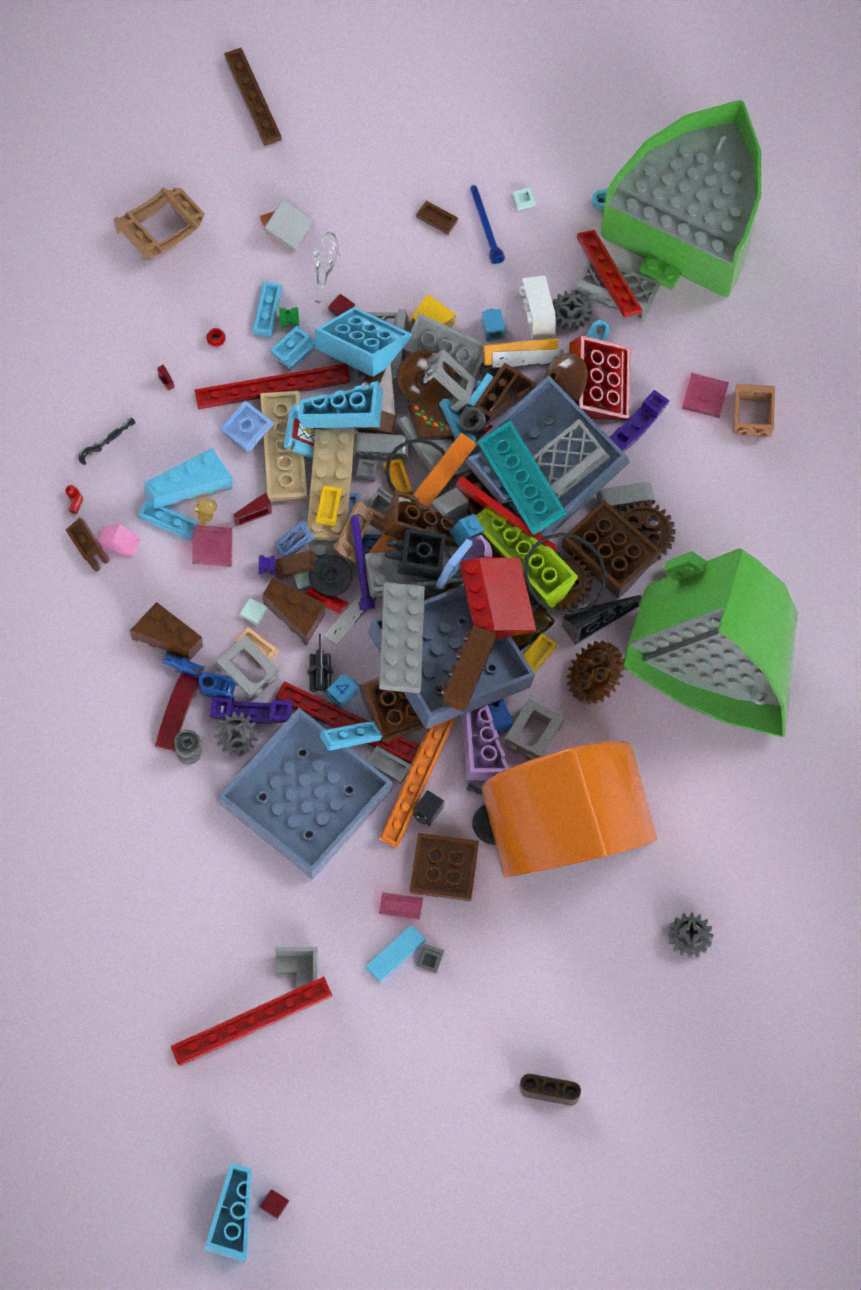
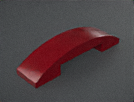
(176, 711)

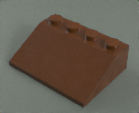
(621, 546)
(389, 710)

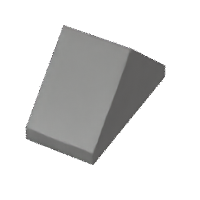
(452, 504)

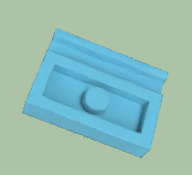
(293, 347)
(479, 389)

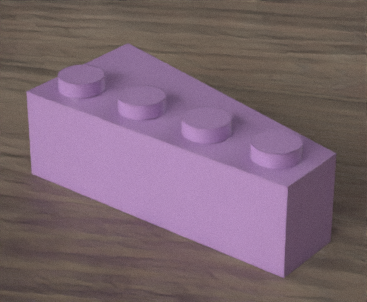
(481, 746)

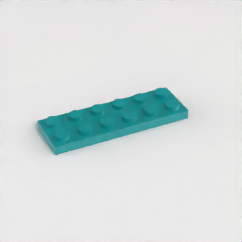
(522, 477)

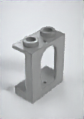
(461, 391)
(250, 688)
(542, 714)

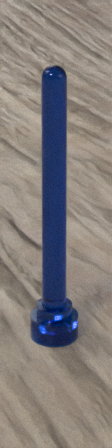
(496, 254)

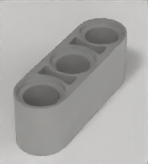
(379, 446)
(626, 495)

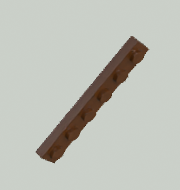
(252, 96)

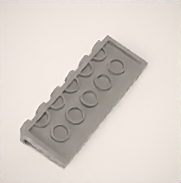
(383, 570)

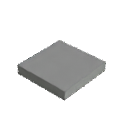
(288, 225)

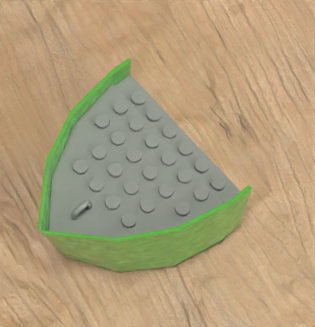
(690, 199)
(718, 639)

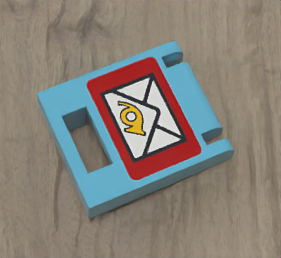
(302, 437)

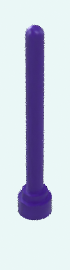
(366, 601)

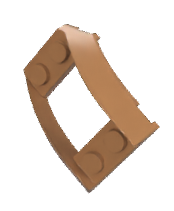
(141, 238)
(367, 517)

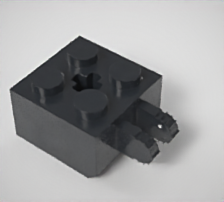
(411, 561)

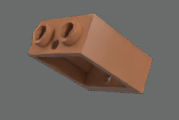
(754, 393)

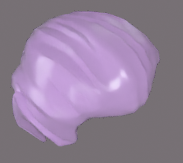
(479, 549)

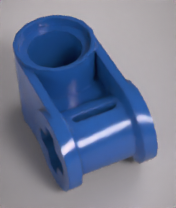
(219, 686)
(501, 717)

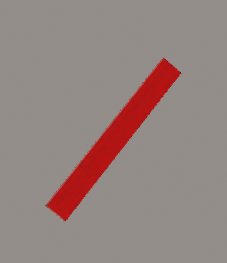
(251, 389)
(338, 717)
(251, 1021)

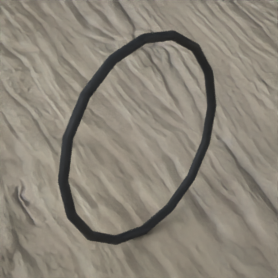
(584, 542)

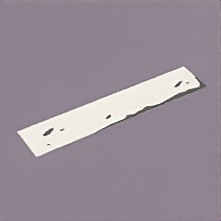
(526, 358)
(346, 620)

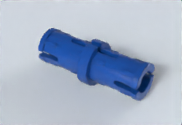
(183, 664)

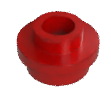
(216, 332)

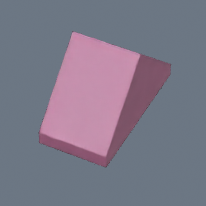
(118, 540)

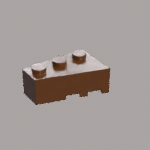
(294, 608)

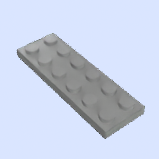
(401, 637)

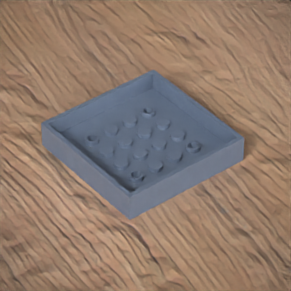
(530, 421)
(441, 643)
(305, 794)

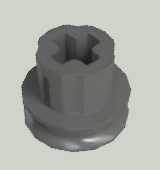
(469, 417)

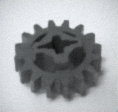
(568, 302)
(228, 727)
(682, 935)

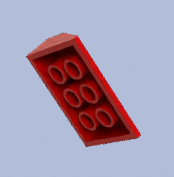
(607, 380)
(498, 596)

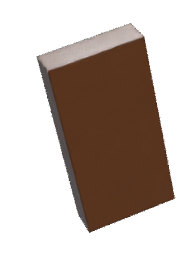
(437, 217)
(294, 564)

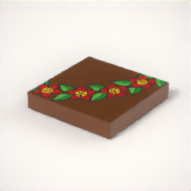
(430, 422)

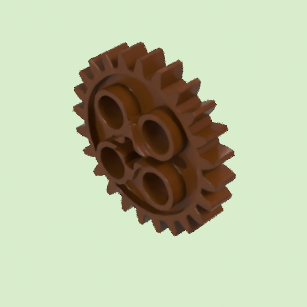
(643, 516)
(575, 593)
(595, 672)

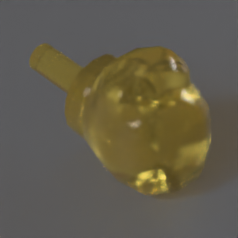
(206, 510)

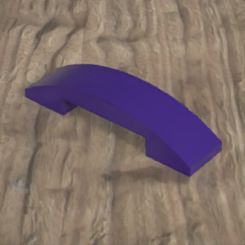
(640, 421)
(260, 713)

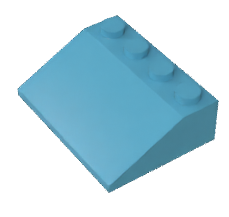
(361, 340)

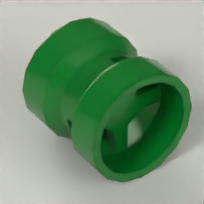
(289, 316)

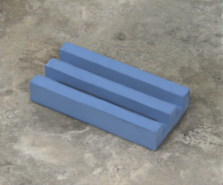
(293, 542)

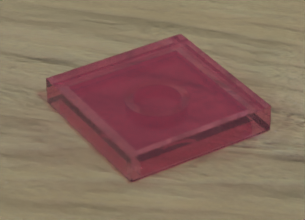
(705, 395)
(212, 545)

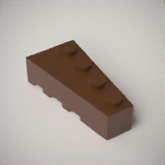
(469, 668)

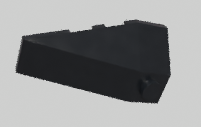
(598, 617)

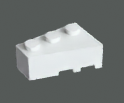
(538, 307)

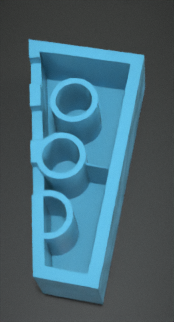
(343, 409)
(188, 480)
(230, 1222)

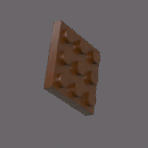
(444, 867)

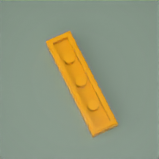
(541, 344)

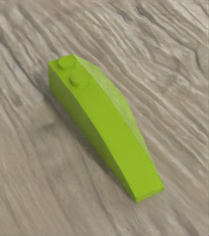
(547, 572)

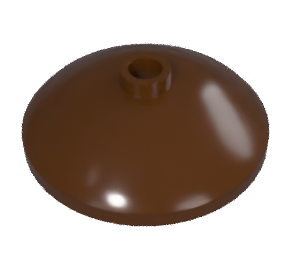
(569, 373)
(409, 379)

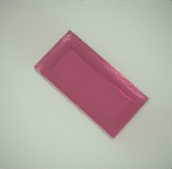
(401, 906)

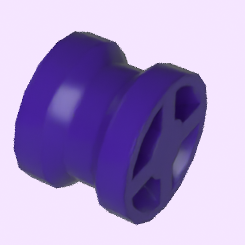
(266, 565)

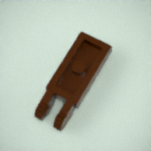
(86, 543)

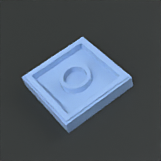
(246, 426)
(453, 564)

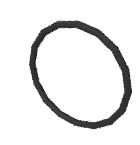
(401, 446)

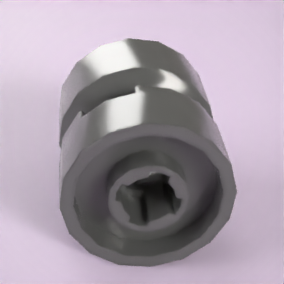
(188, 747)

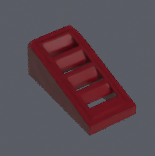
(256, 509)

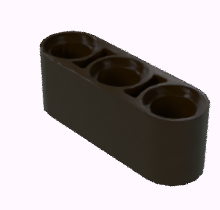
(543, 622)
(560, 1086)

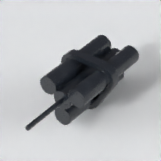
(319, 670)

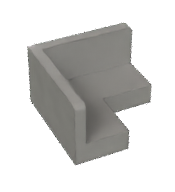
(298, 961)

